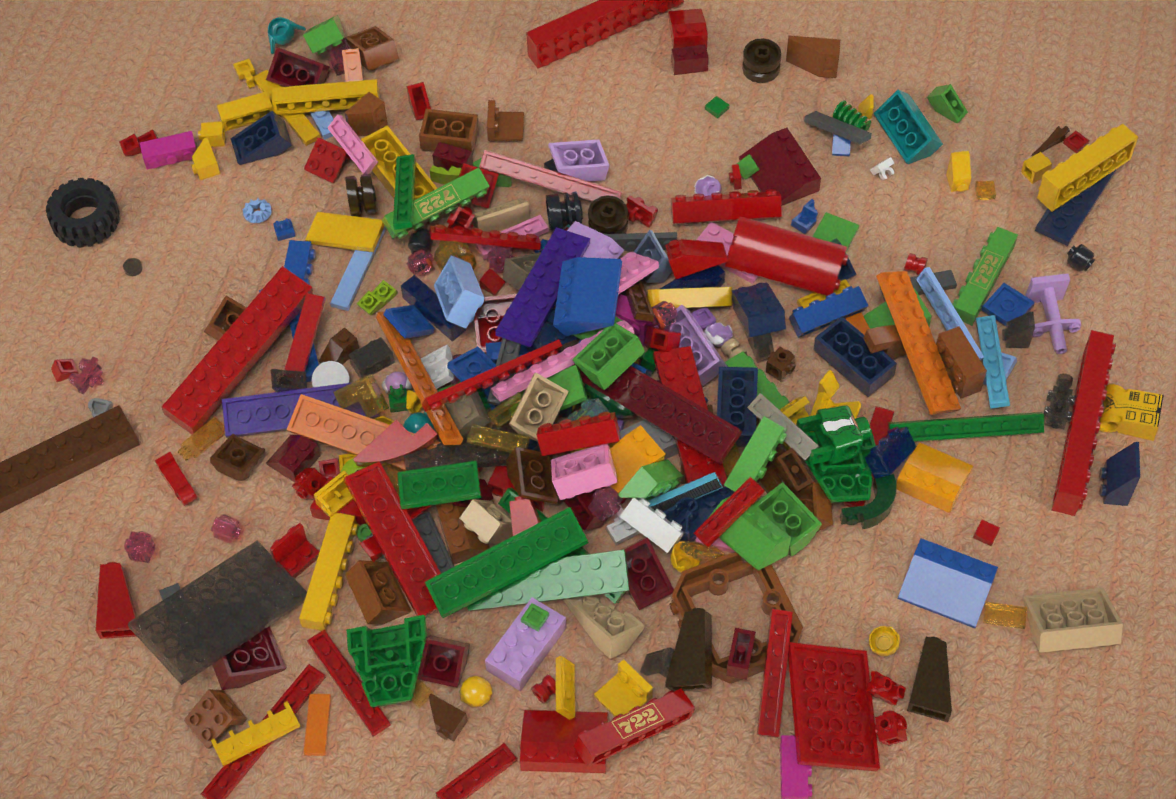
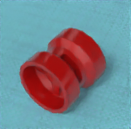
(915, 264)
(544, 689)

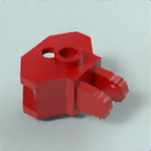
(461, 218)

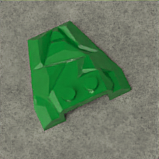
(845, 480)
(388, 659)

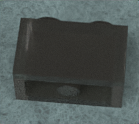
(371, 358)

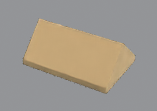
(502, 215)
(538, 406)

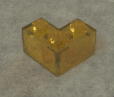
(366, 393)

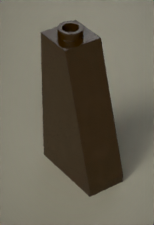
(692, 654)
(931, 684)

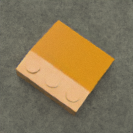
(933, 477)

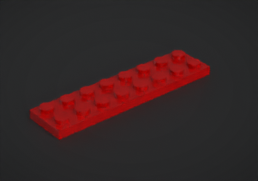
(679, 372)
(395, 534)

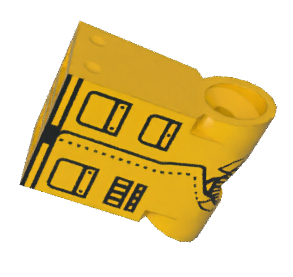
(1131, 412)

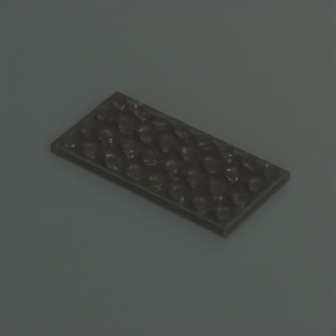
(218, 612)

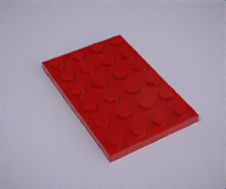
(832, 707)

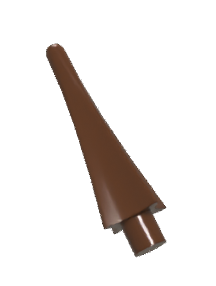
(1055, 138)

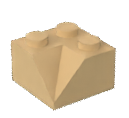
(487, 521)

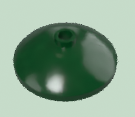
(611, 405)

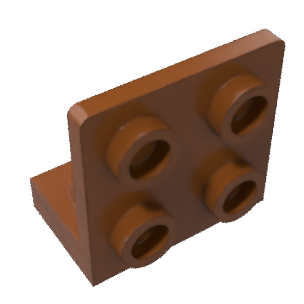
(504, 125)
(213, 716)

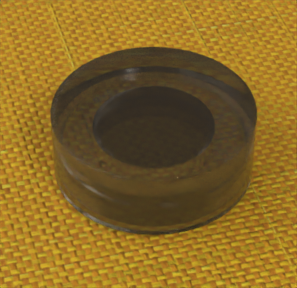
(132, 267)

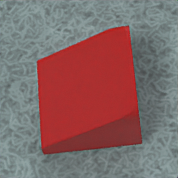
(491, 282)
(63, 369)
(329, 467)
(371, 548)

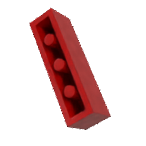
(578, 433)

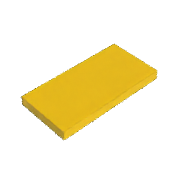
(345, 231)

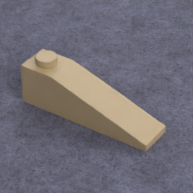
(606, 627)

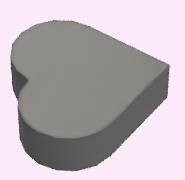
(99, 406)

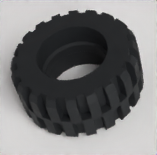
(77, 195)

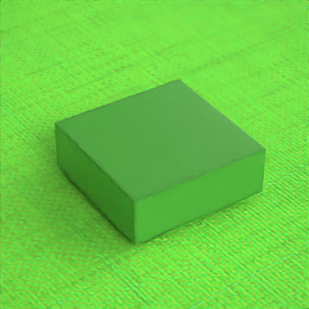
(747, 167)
(535, 617)

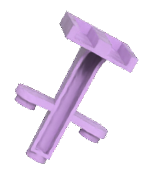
(1049, 290)

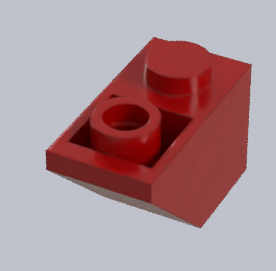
(662, 338)

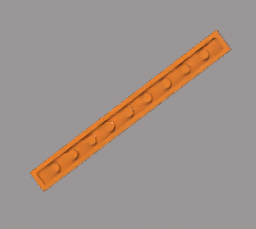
(420, 381)

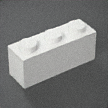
(652, 524)

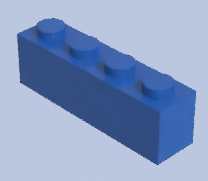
(299, 259)
(827, 311)

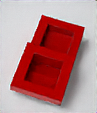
(131, 144)

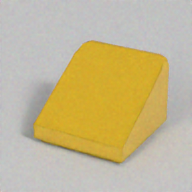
(866, 106)
(828, 384)
(413, 403)

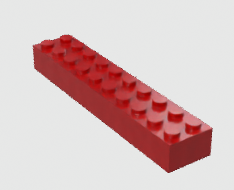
(588, 26)
(237, 351)
(1084, 424)

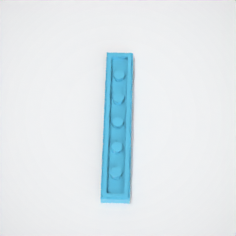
(993, 362)

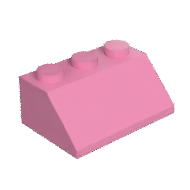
(583, 471)

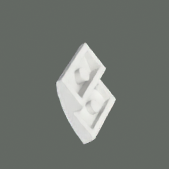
(436, 366)

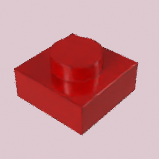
(735, 177)

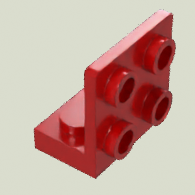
(326, 160)
(294, 551)

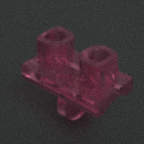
(89, 376)

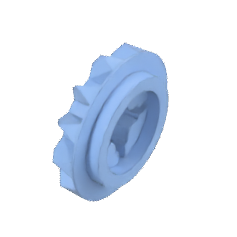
(257, 216)

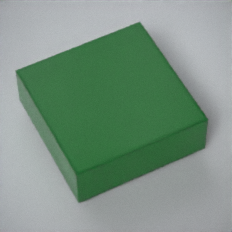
(717, 107)

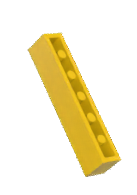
(321, 96)
(328, 572)

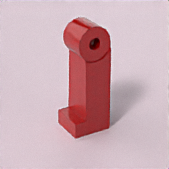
(175, 478)

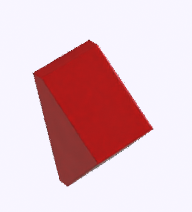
(418, 99)

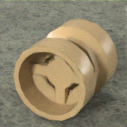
(732, 348)

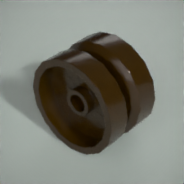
(761, 60)
(362, 194)
(608, 215)

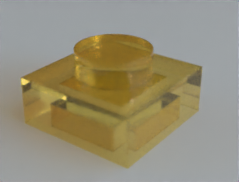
(985, 190)

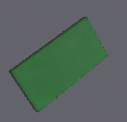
(439, 485)

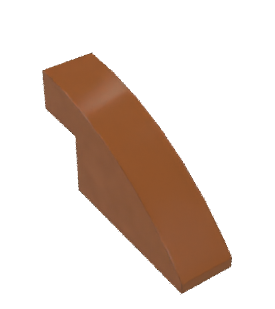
(885, 339)

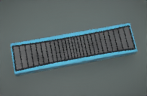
(693, 489)

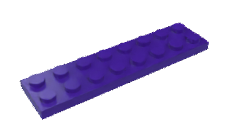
(540, 289)
(274, 410)

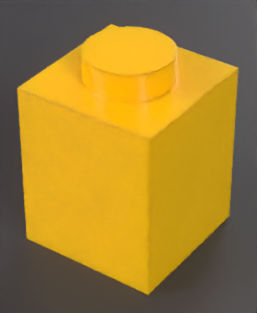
(214, 132)
(1035, 167)

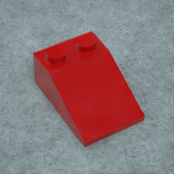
(687, 28)
(694, 256)

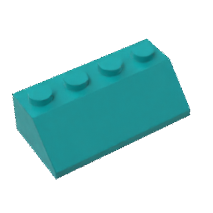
(907, 127)

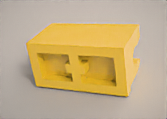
(333, 495)

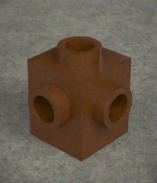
(780, 363)

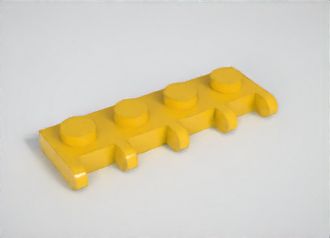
(256, 735)

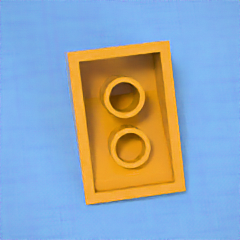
(631, 453)

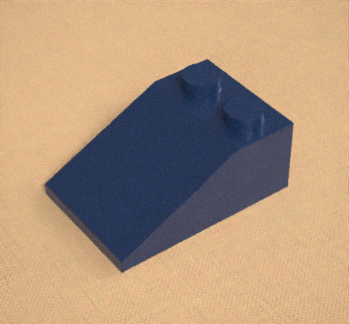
(261, 139)
(1120, 476)

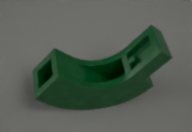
(877, 510)

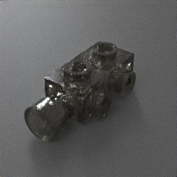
(1060, 400)

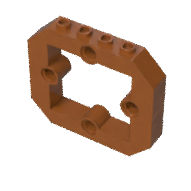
(727, 569)

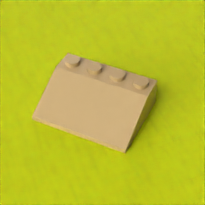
(1073, 620)

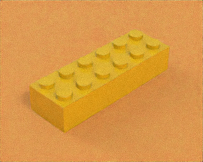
(386, 149)
(1086, 167)

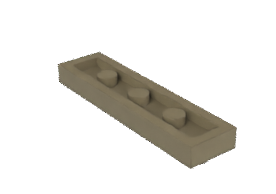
(795, 436)

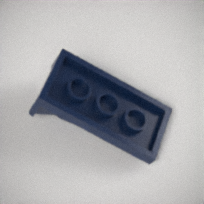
(694, 512)

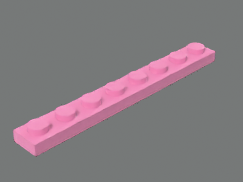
(546, 368)

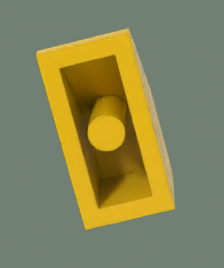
(204, 161)
(959, 171)

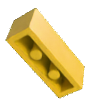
(244, 110)

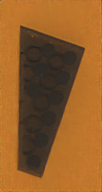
(461, 453)

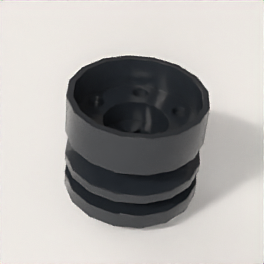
(563, 211)

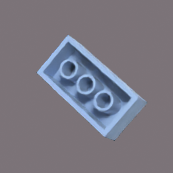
(458, 292)

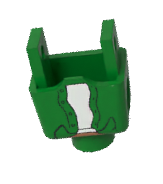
(837, 434)

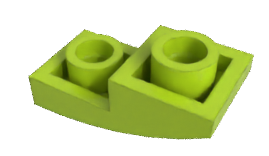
(443, 176)
(375, 300)

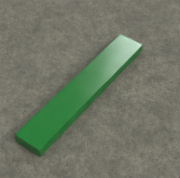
(404, 192)

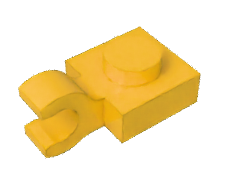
(245, 70)

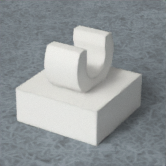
(882, 167)

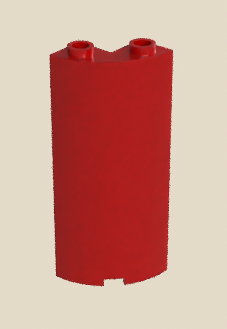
(786, 256)

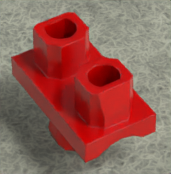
(639, 211)
(885, 688)

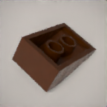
(531, 475)

